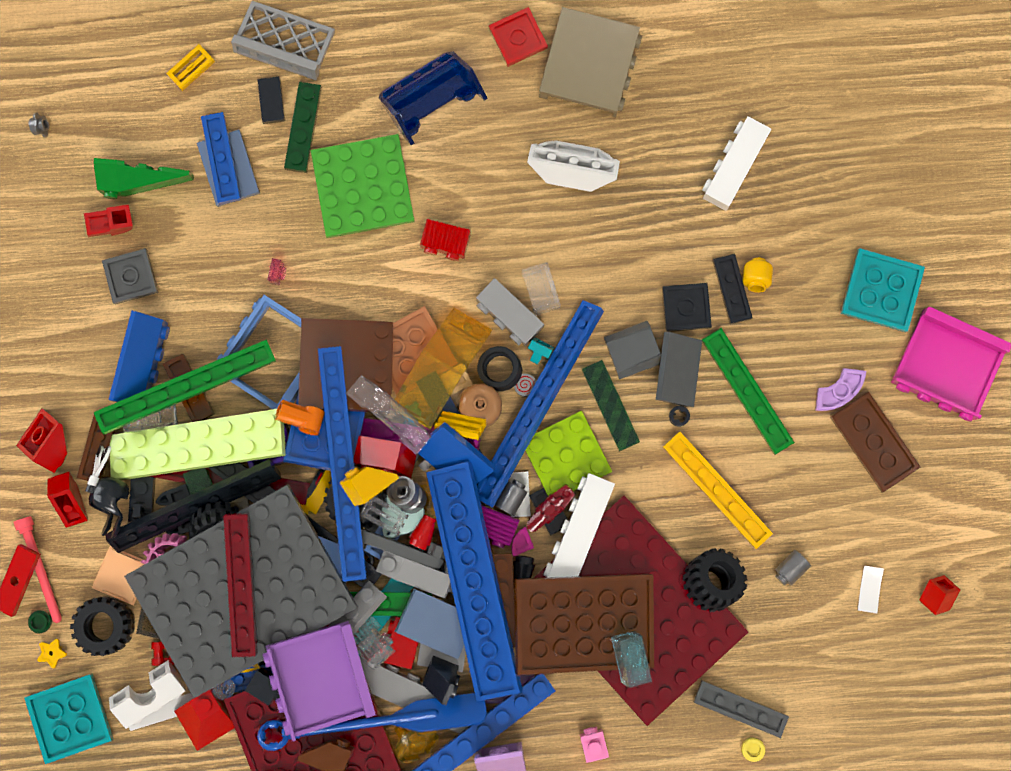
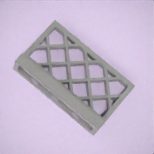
(280, 57)

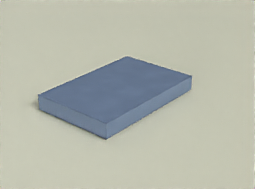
(245, 175)
(431, 624)

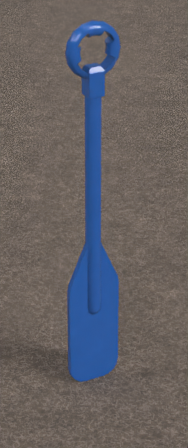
(418, 716)

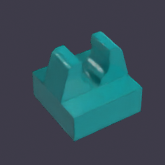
(540, 349)

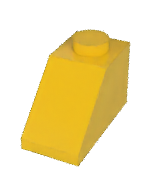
(366, 483)

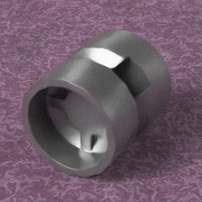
(407, 495)

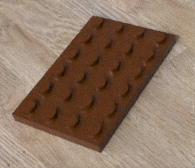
(571, 620)

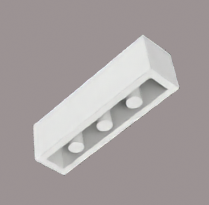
(736, 164)

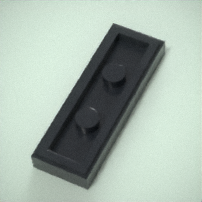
(732, 289)

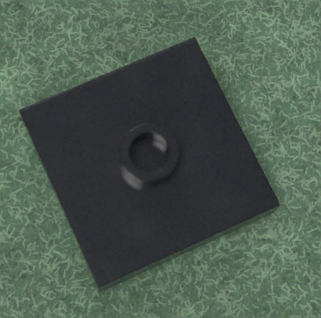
(686, 307)

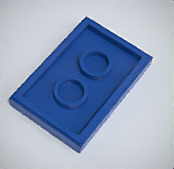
(450, 448)

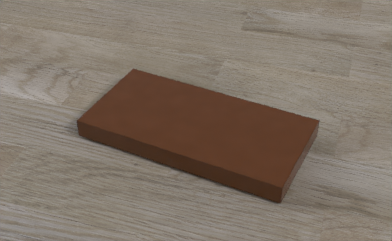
(875, 442)

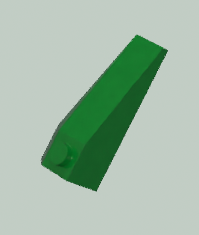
(121, 179)

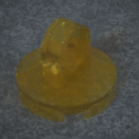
(414, 743)

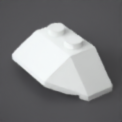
(573, 165)

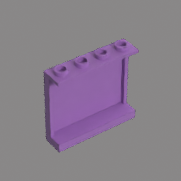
(318, 679)

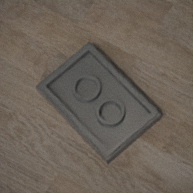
(678, 369)

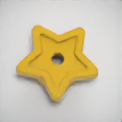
(58, 653)

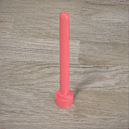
(25, 527)

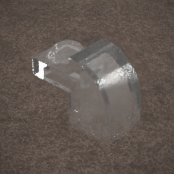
(155, 421)

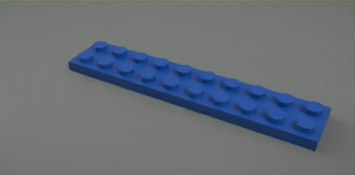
(474, 582)

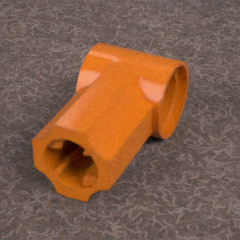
(306, 418)

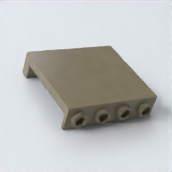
(590, 60)

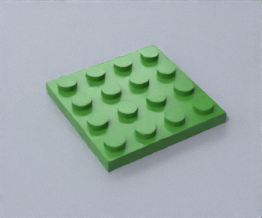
(362, 186)

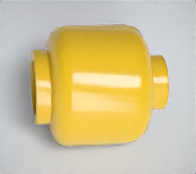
(757, 275)

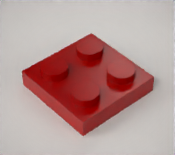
(518, 36)

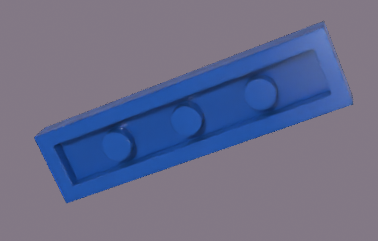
(221, 158)

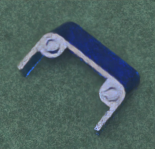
(428, 90)

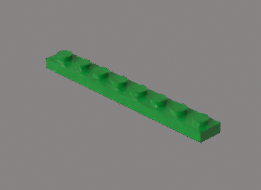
(184, 387)

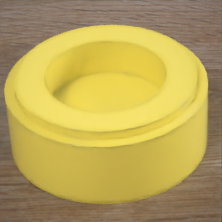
(753, 749)

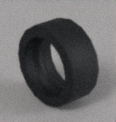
(490, 354)

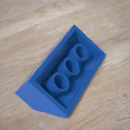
(139, 356)

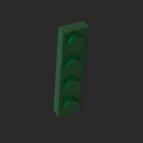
(303, 127)

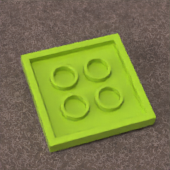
(566, 454)

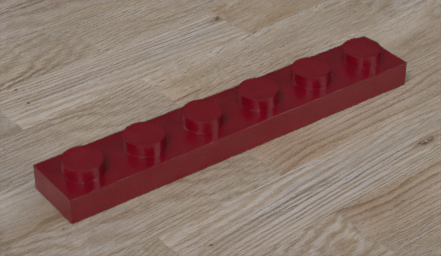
(240, 585)

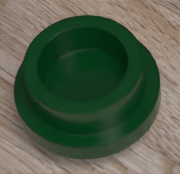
(39, 621)

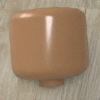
(481, 394)

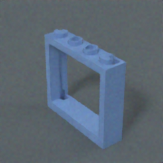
(247, 327)

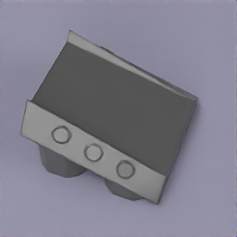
(633, 350)

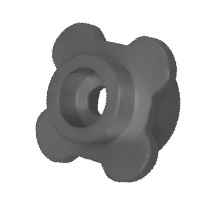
(39, 125)

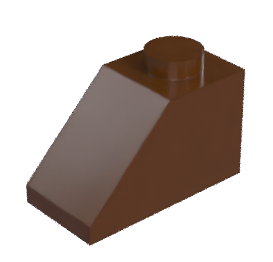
(329, 755)

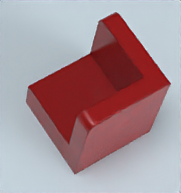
(939, 595)

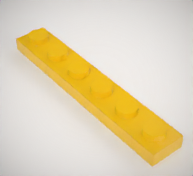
(717, 490)

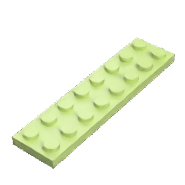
(197, 445)

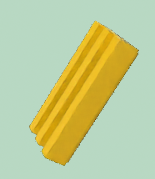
(195, 74)
(465, 425)

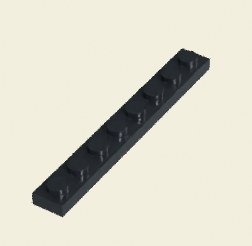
(183, 509)

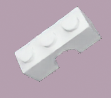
(133, 707)

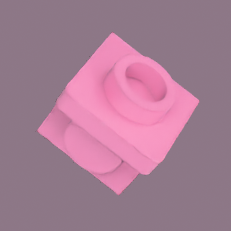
(593, 744)

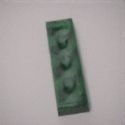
(610, 405)

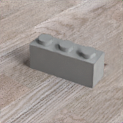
(509, 313)

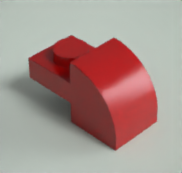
(110, 221)

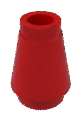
(423, 533)

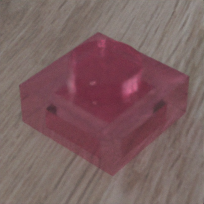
(277, 272)

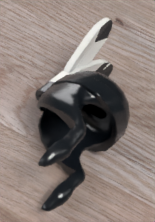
(106, 492)

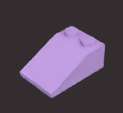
(501, 758)

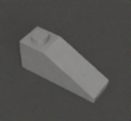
(414, 574)

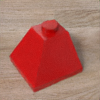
(44, 441)
(204, 719)

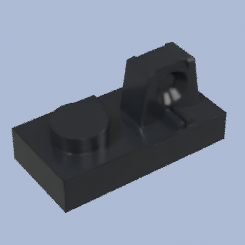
(141, 497)

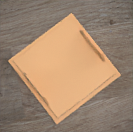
(111, 575)

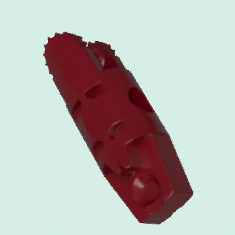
(550, 508)

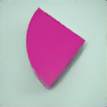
(521, 542)

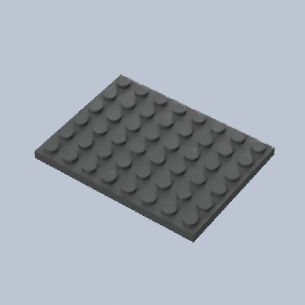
(292, 585)

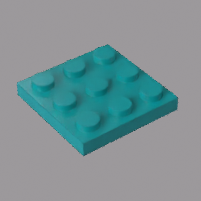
(882, 290)
(68, 718)

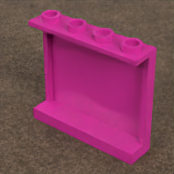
(950, 363)

